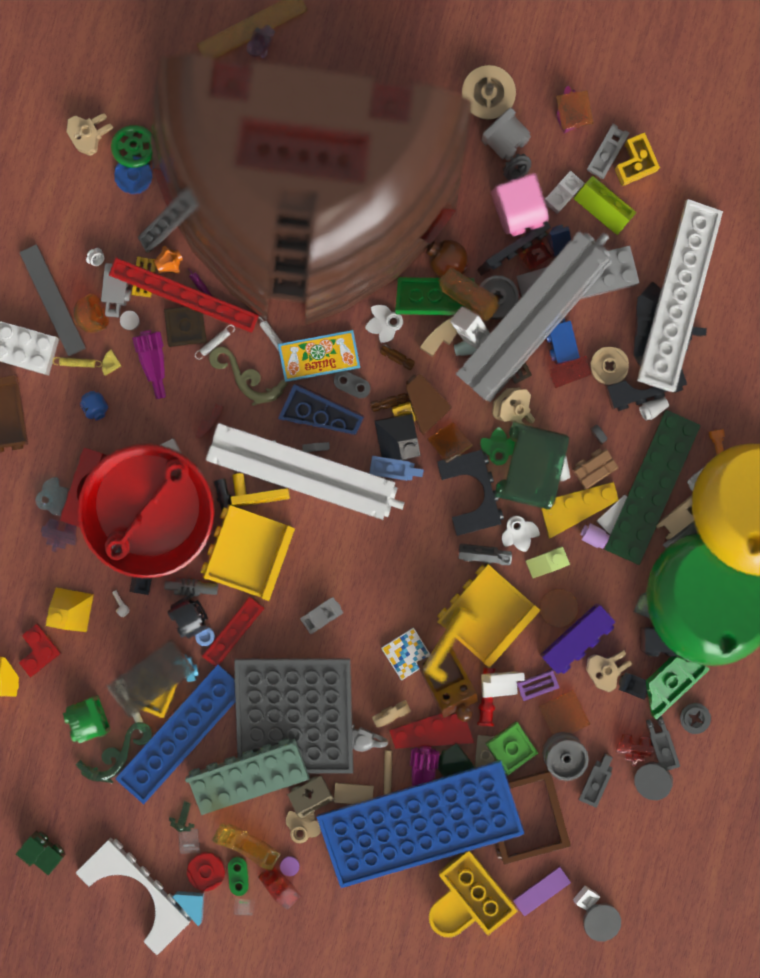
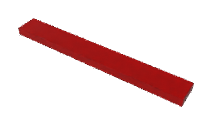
(183, 295)

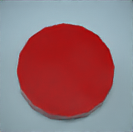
(205, 871)

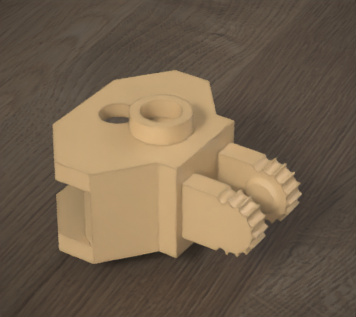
(89, 134)
(514, 406)
(608, 670)

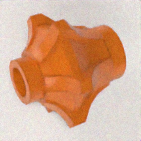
(168, 260)

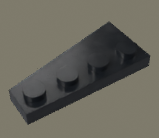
(511, 250)

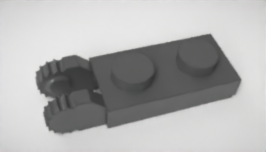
(663, 745)

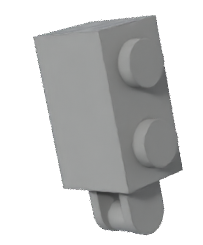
(114, 292)

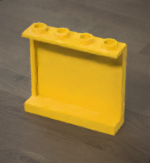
(247, 552)
(500, 610)
(445, 641)

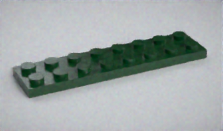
(652, 487)

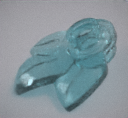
(56, 495)

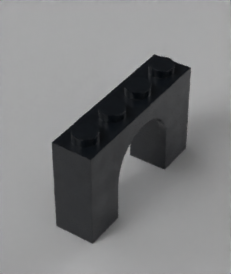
(487, 513)

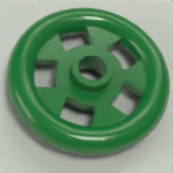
(117, 145)

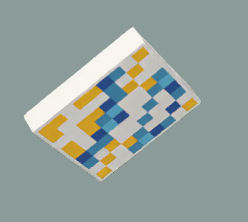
(405, 653)

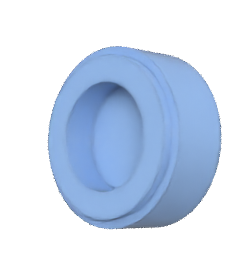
(205, 637)

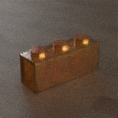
(469, 293)

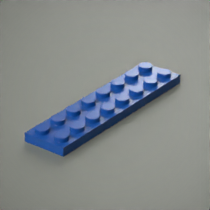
(179, 735)

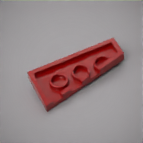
(432, 732)

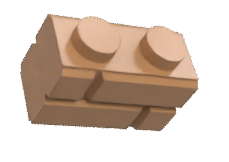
(595, 469)

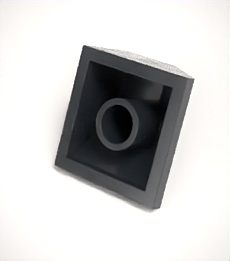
(397, 437)

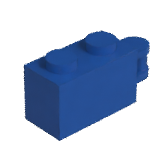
(563, 343)

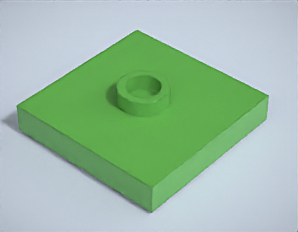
(511, 748)

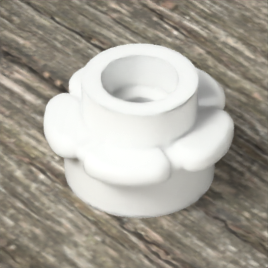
(95, 257)

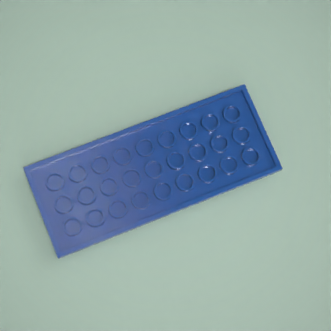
(420, 824)

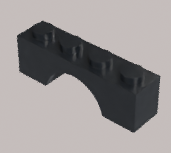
(623, 394)

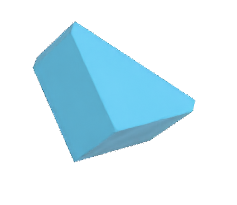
(192, 904)

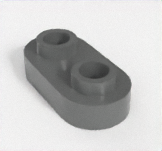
(351, 385)

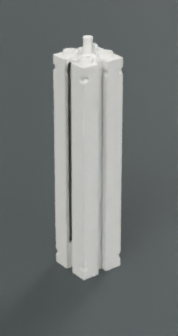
(303, 472)

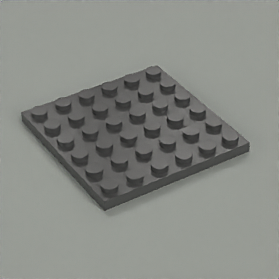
(299, 702)

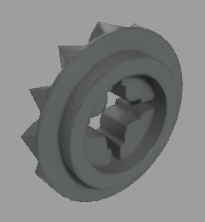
(511, 172)
(697, 727)

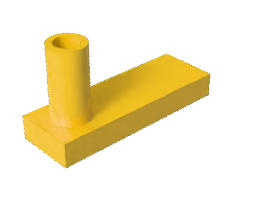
(243, 499)

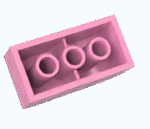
(520, 205)

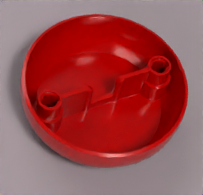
(146, 509)

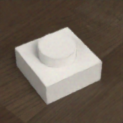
(586, 898)

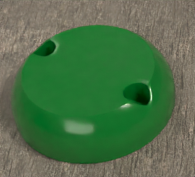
(703, 604)

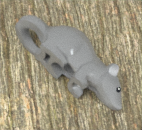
(364, 739)

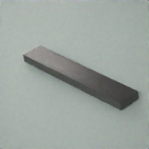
(168, 220)
(52, 300)

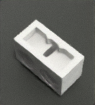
(470, 327)

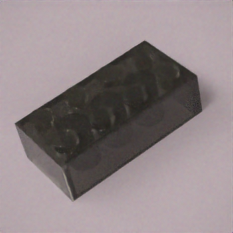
(150, 678)

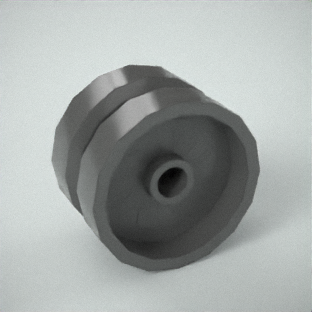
(505, 290)
(565, 756)

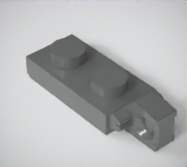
(485, 554)
(597, 781)

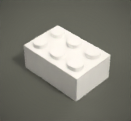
(27, 348)

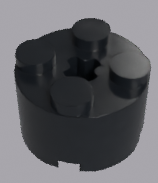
(189, 616)

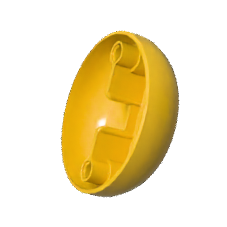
(729, 507)

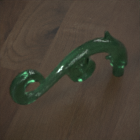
(121, 757)

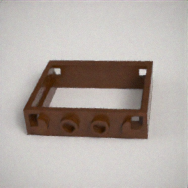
(547, 777)

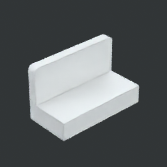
(500, 683)

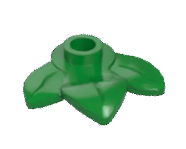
(497, 443)

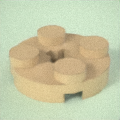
(620, 365)
(390, 713)

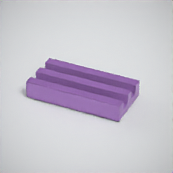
(534, 678)

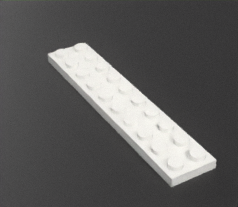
(680, 296)

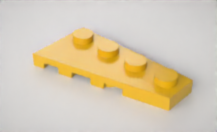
(577, 506)

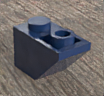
(558, 239)

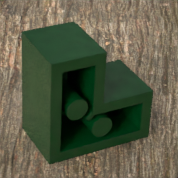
(41, 852)

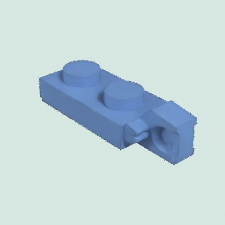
(394, 468)

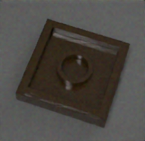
(184, 326)

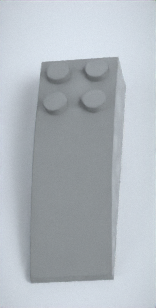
(617, 276)

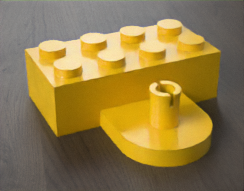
(470, 899)

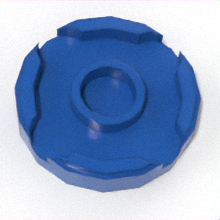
(133, 179)

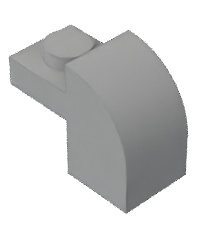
(321, 615)

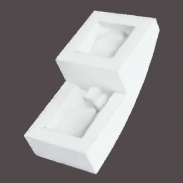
(563, 192)

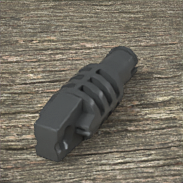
(187, 586)

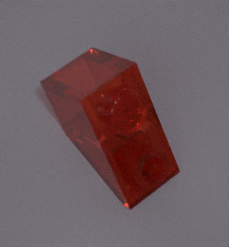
(279, 887)

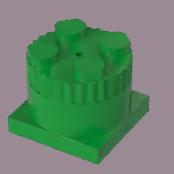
(87, 720)

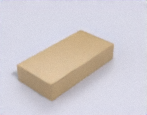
(352, 793)

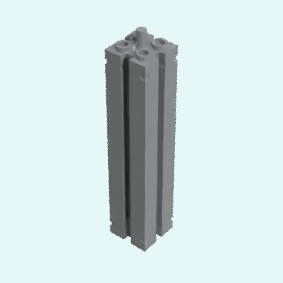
(536, 315)

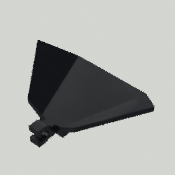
(645, 313)

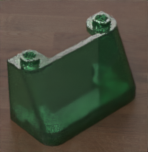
(534, 466)

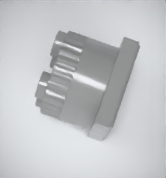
(506, 135)

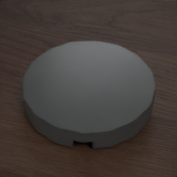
(653, 781)
(602, 922)

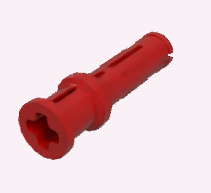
(486, 707)

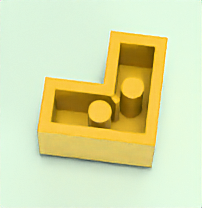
(641, 163)

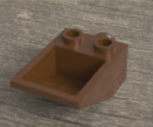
(451, 688)

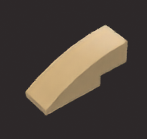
(443, 333)

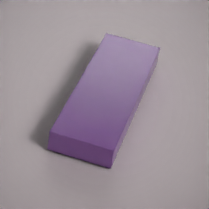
(541, 891)

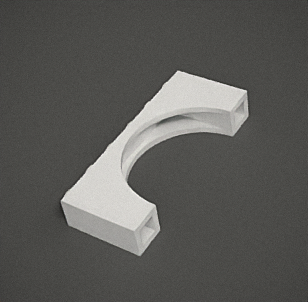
(113, 860)

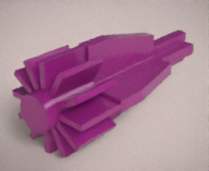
(151, 357)
(423, 764)

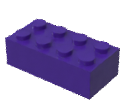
(577, 639)

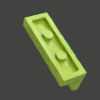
(604, 205)

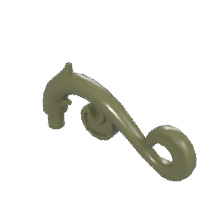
(269, 396)

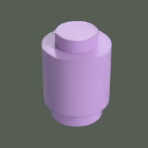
(594, 536)

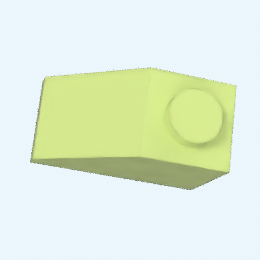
(547, 562)

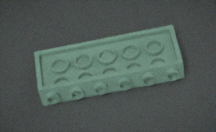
(247, 776)

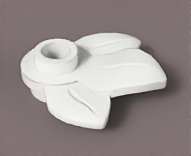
(381, 323)
(521, 535)

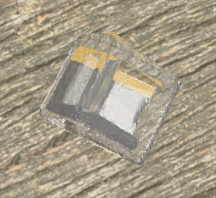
(189, 842)

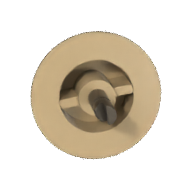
(490, 91)

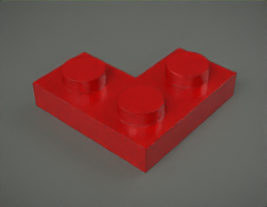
(43, 650)

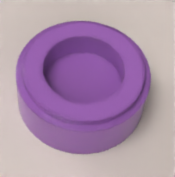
(289, 866)

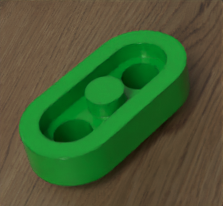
(238, 876)

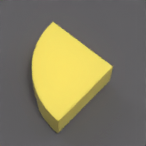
(110, 363)

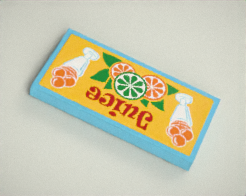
(319, 356)

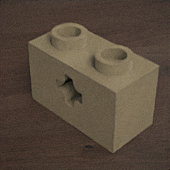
(320, 796)

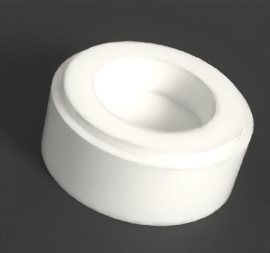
(129, 320)

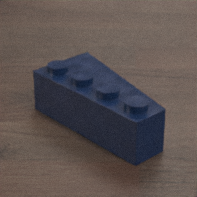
(313, 409)

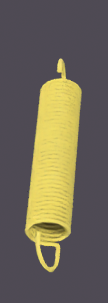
(76, 362)

